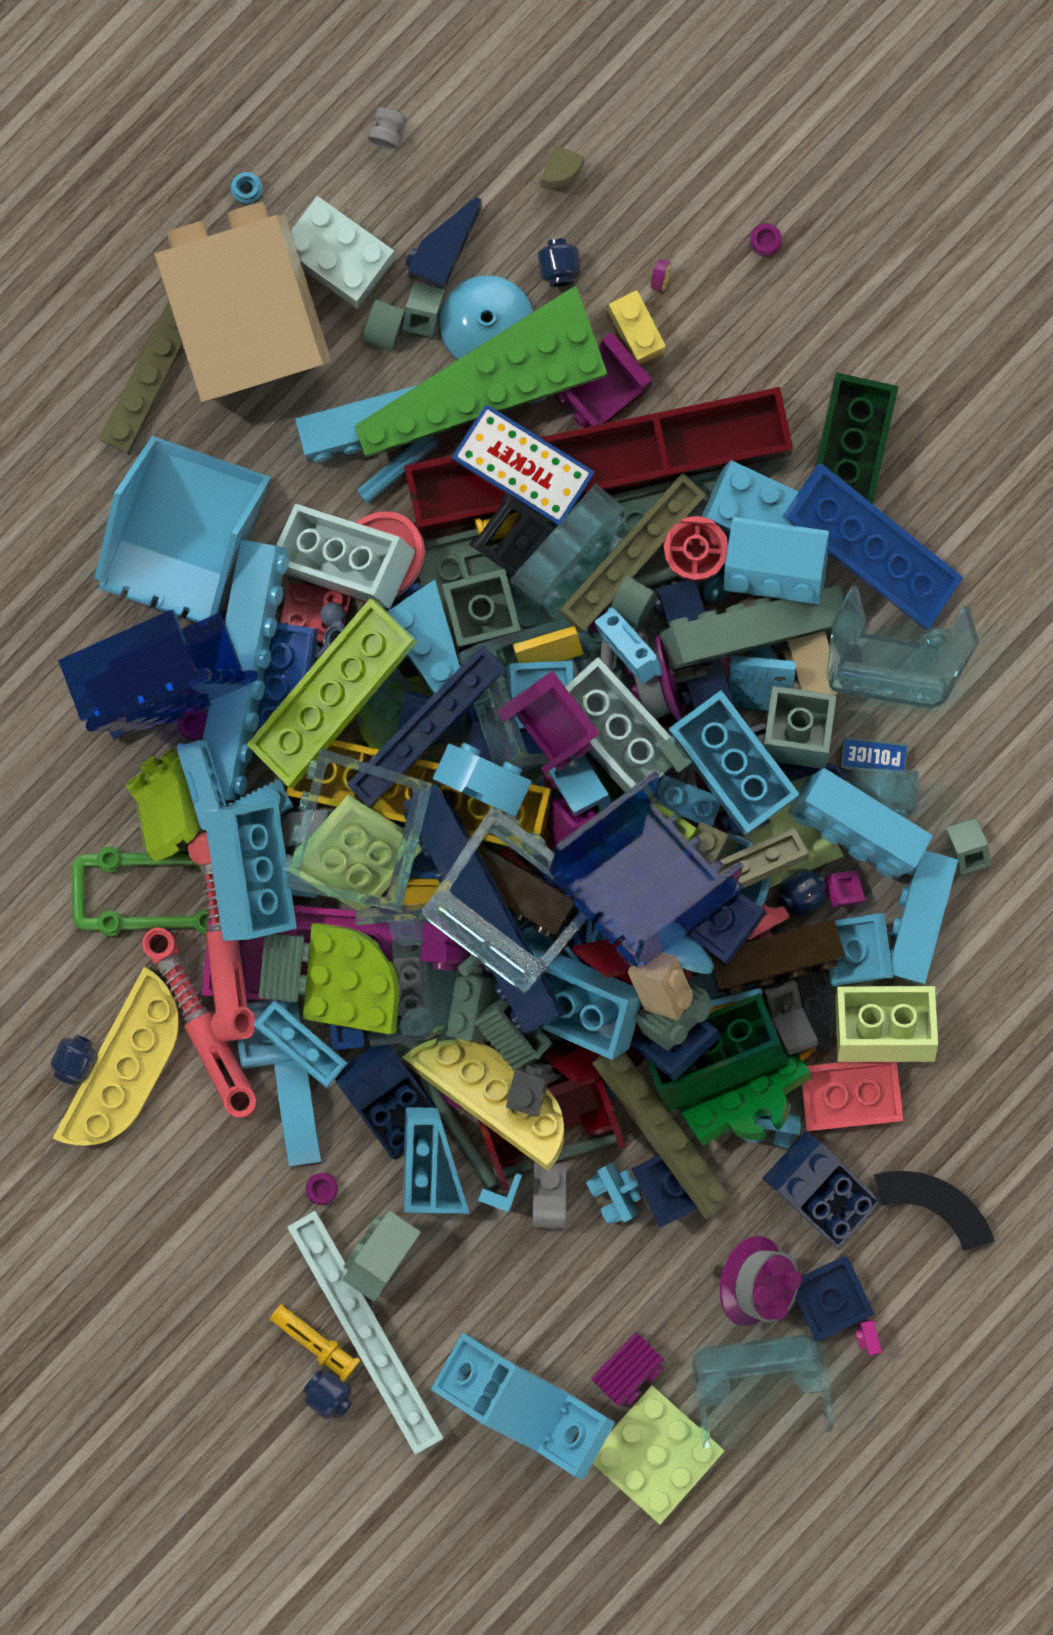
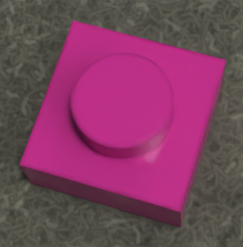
(844, 889)
(868, 1338)

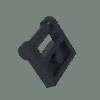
(519, 542)

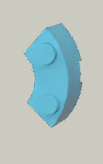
(482, 779)

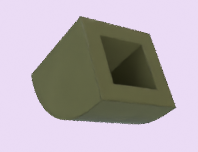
(561, 168)

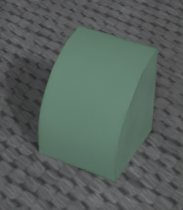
(423, 309)
(383, 325)
(634, 602)
(969, 846)

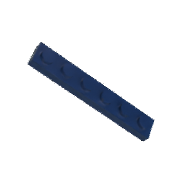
(429, 723)

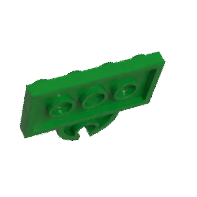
(746, 1102)

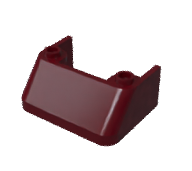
(574, 1059)
(579, 1103)

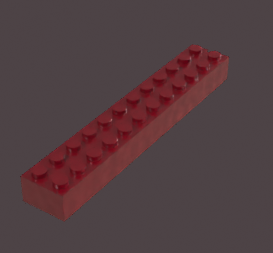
(621, 454)

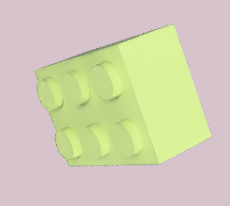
(886, 1024)

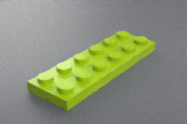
(332, 692)

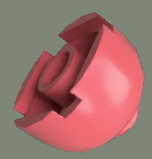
(696, 548)

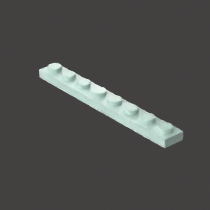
(365, 1333)

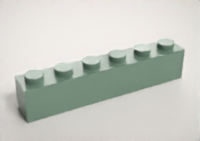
(747, 628)

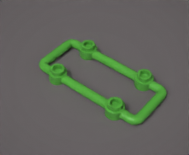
(112, 923)

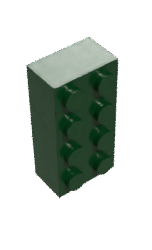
(856, 431)
(745, 1050)

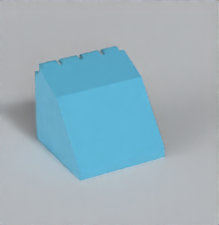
(179, 529)

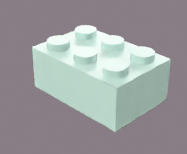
(340, 252)

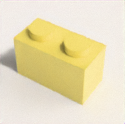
(636, 328)

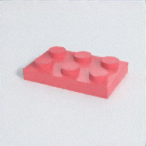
(851, 1095)

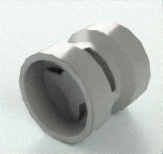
(387, 128)

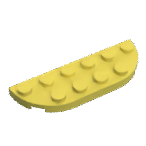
(125, 1066)
(481, 1084)

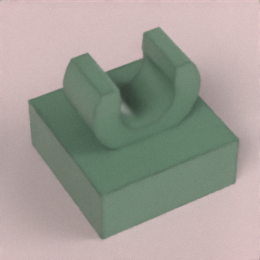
(673, 755)

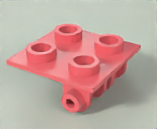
(305, 603)

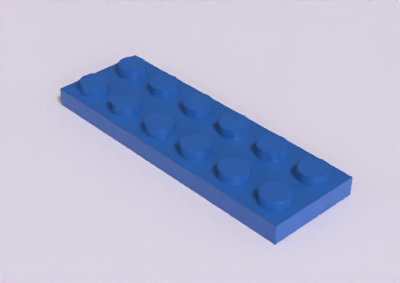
(874, 547)

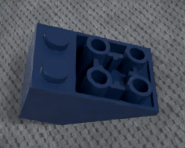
(380, 1092)
(821, 1189)

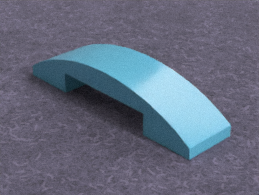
(297, 1113)

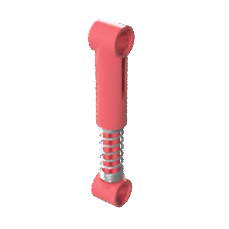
(232, 1016)
(199, 1025)

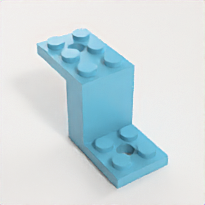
(522, 1406)

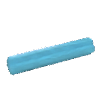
(395, 469)

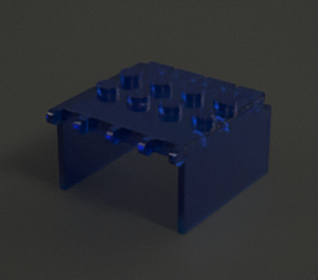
(153, 673)
(640, 875)

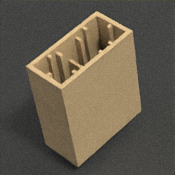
(241, 302)

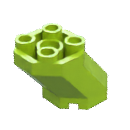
(163, 805)

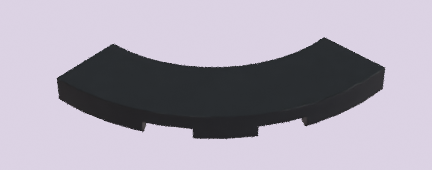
(817, 1003)
(939, 1198)

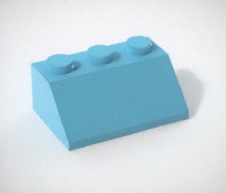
(776, 560)

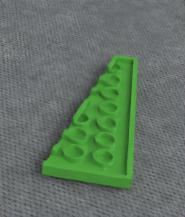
(520, 365)

